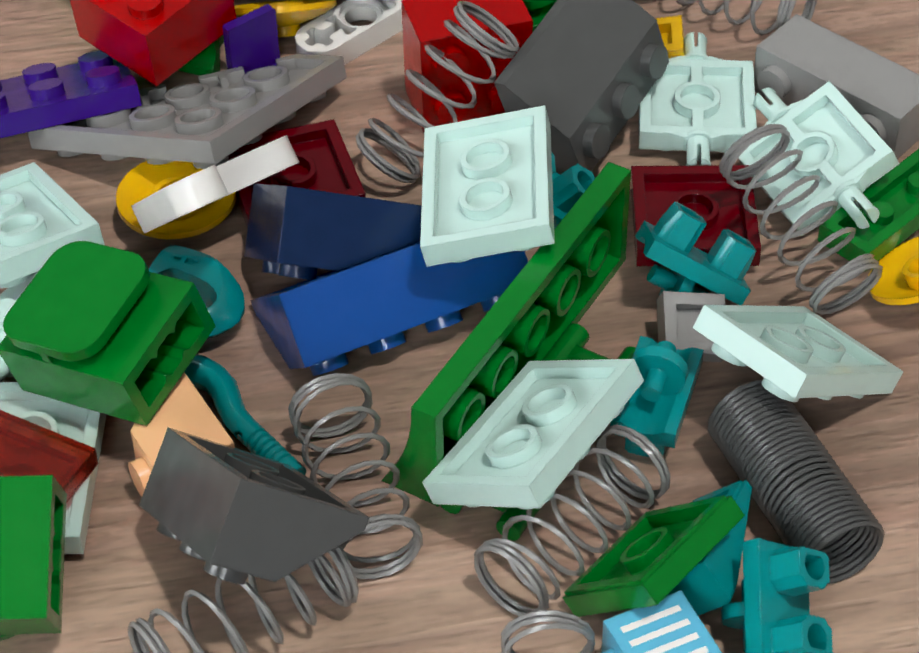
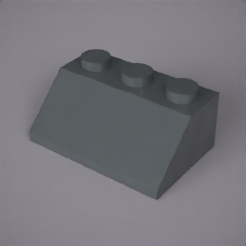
(589, 70)
(243, 509)

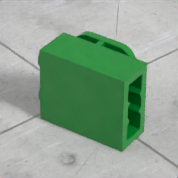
(104, 331)
(31, 554)

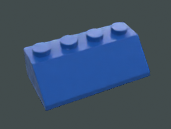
(376, 302)

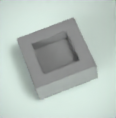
(677, 316)

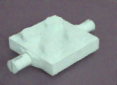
(698, 104)
(834, 146)

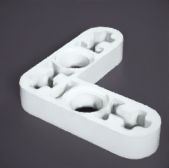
(335, 36)
(213, 184)

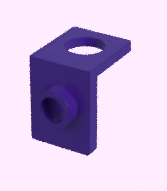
(252, 40)

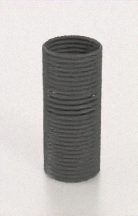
(795, 479)

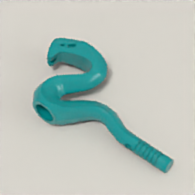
(226, 306)

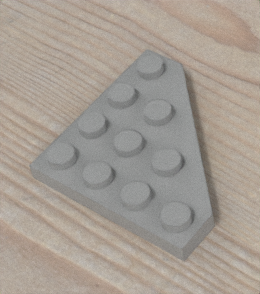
(199, 119)

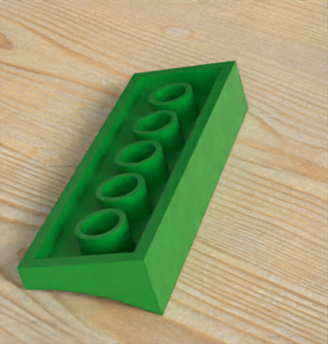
(521, 325)

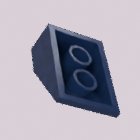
(316, 229)

